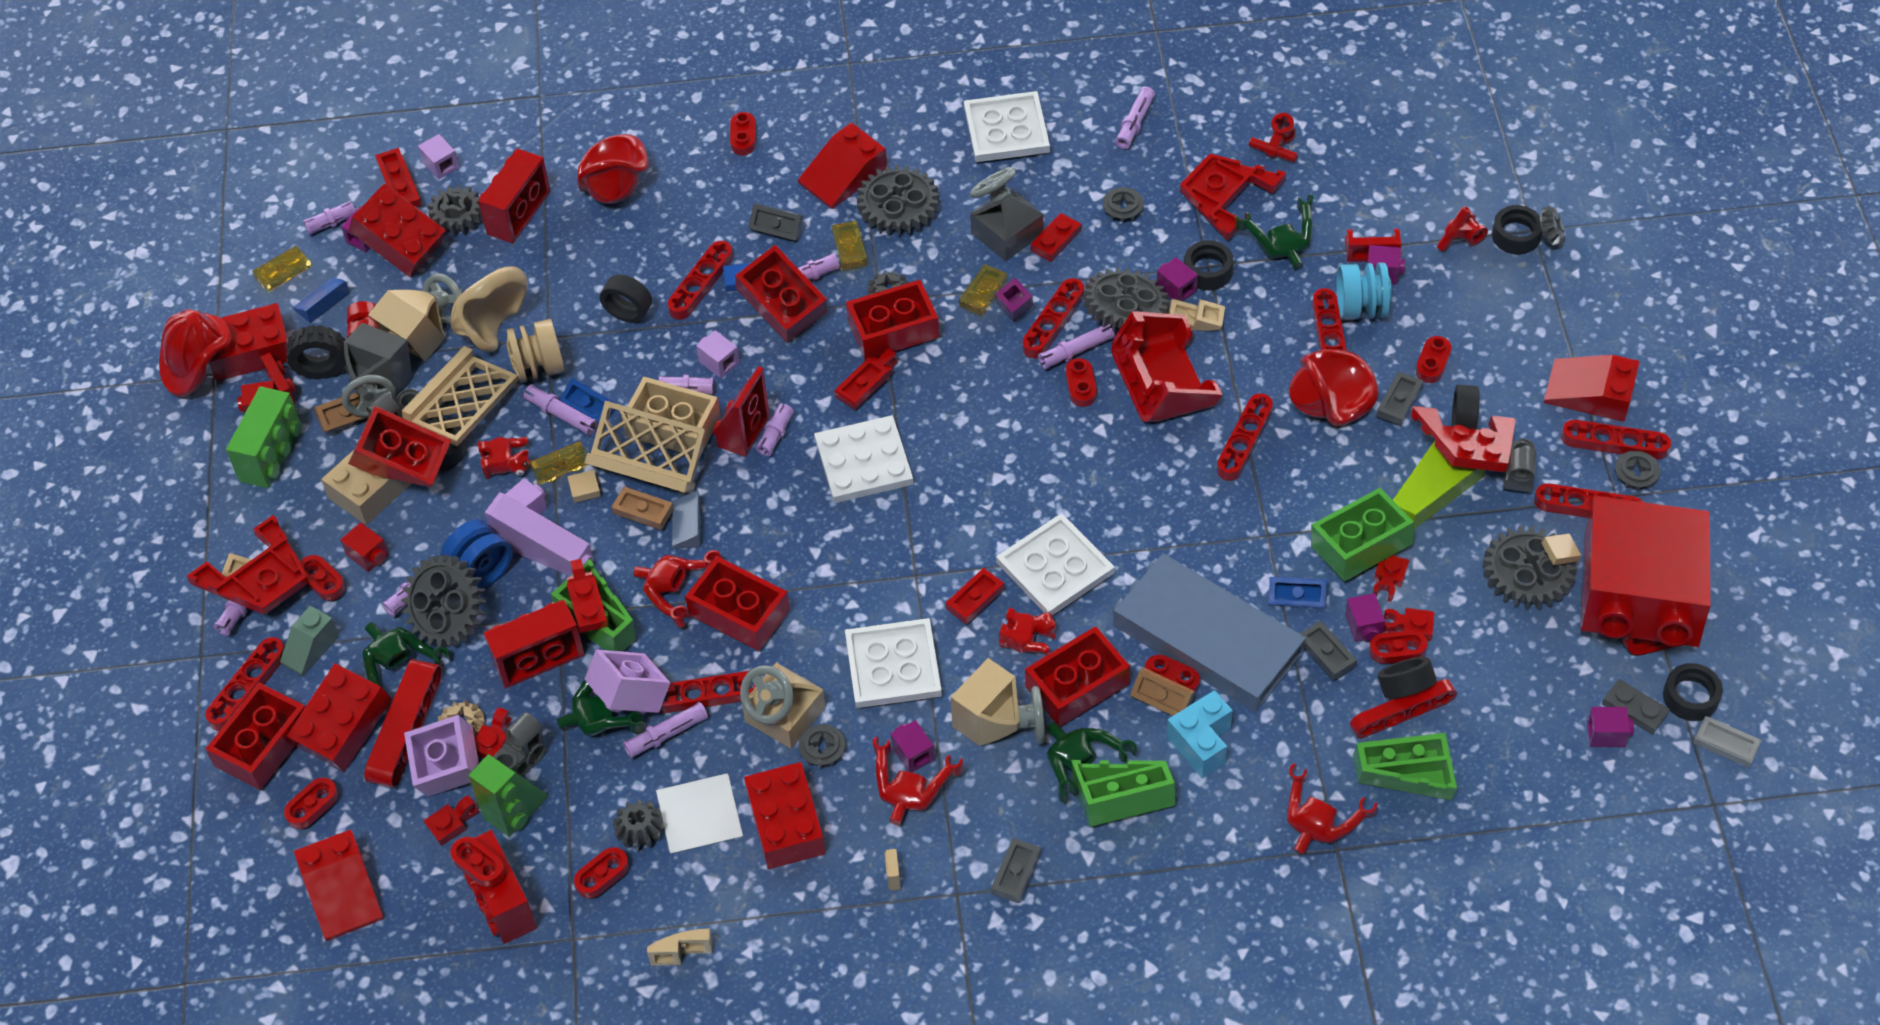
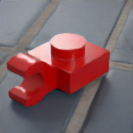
(491, 739)
(448, 823)

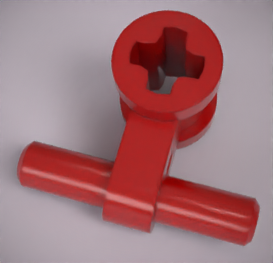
(1283, 133)
(1463, 227)

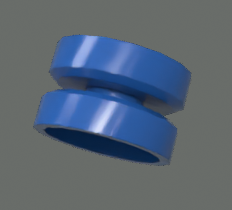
(481, 549)

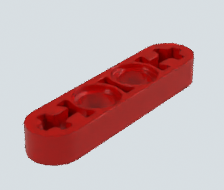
(695, 277)
(1049, 316)
(1325, 331)
(1616, 435)
(1244, 436)
(1585, 495)
(243, 682)
(706, 687)
(1402, 709)

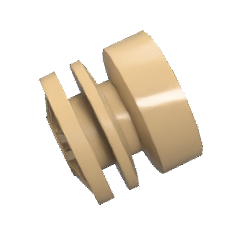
(535, 350)

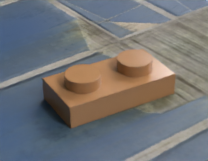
(334, 415)
(642, 508)
(1161, 692)

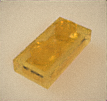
(849, 245)
(281, 268)
(982, 289)
(558, 463)

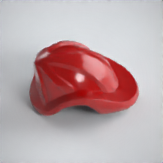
(612, 168)
(187, 347)
(1334, 386)

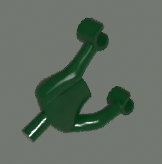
(1283, 239)
(391, 650)
(595, 717)
(1077, 746)

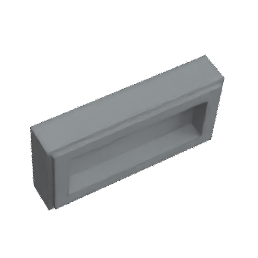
(1727, 741)

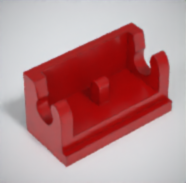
(1358, 247)

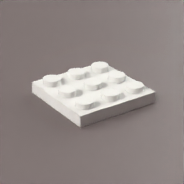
(1006, 126)
(863, 459)
(1055, 564)
(893, 663)

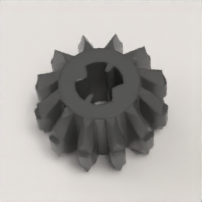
(638, 824)

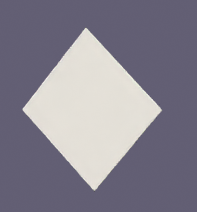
(699, 813)

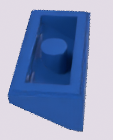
(322, 299)
(585, 399)
(1297, 592)

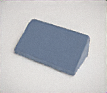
(686, 521)

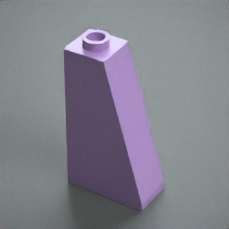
(535, 535)

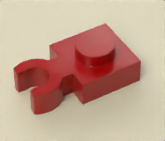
(1390, 574)
(1411, 620)

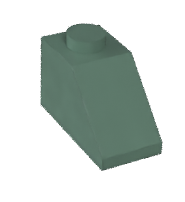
(308, 640)

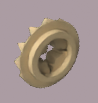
(471, 713)

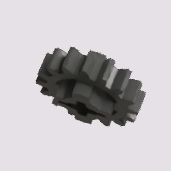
(455, 208)

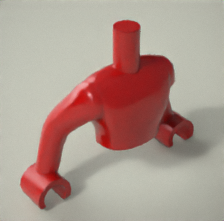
(668, 576)
(908, 788)
(1317, 818)

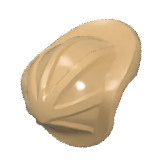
(486, 304)

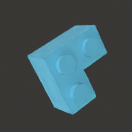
(1197, 733)

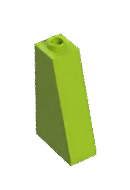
(1434, 486)

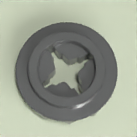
(1114, 198)
(1552, 226)
(878, 282)
(1647, 466)
(811, 740)

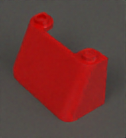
(1157, 368)

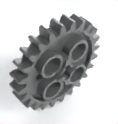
(898, 199)
(1119, 293)
(1526, 567)
(443, 600)

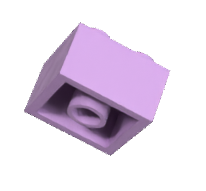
(627, 681)
(441, 755)

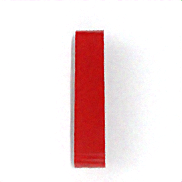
(405, 714)

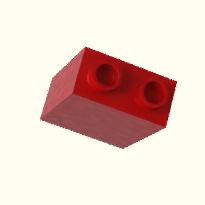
(1646, 571)

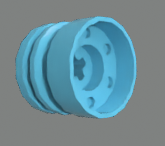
(1365, 290)

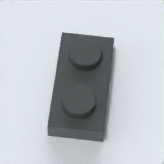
(776, 221)
(1399, 398)
(1328, 650)
(1641, 708)
(1016, 870)

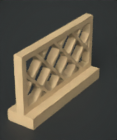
(443, 387)
(642, 470)

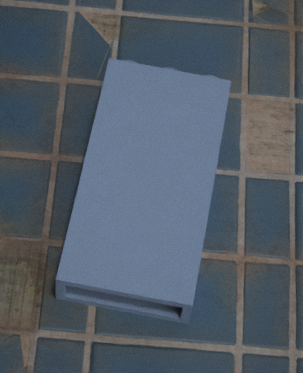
(1209, 631)

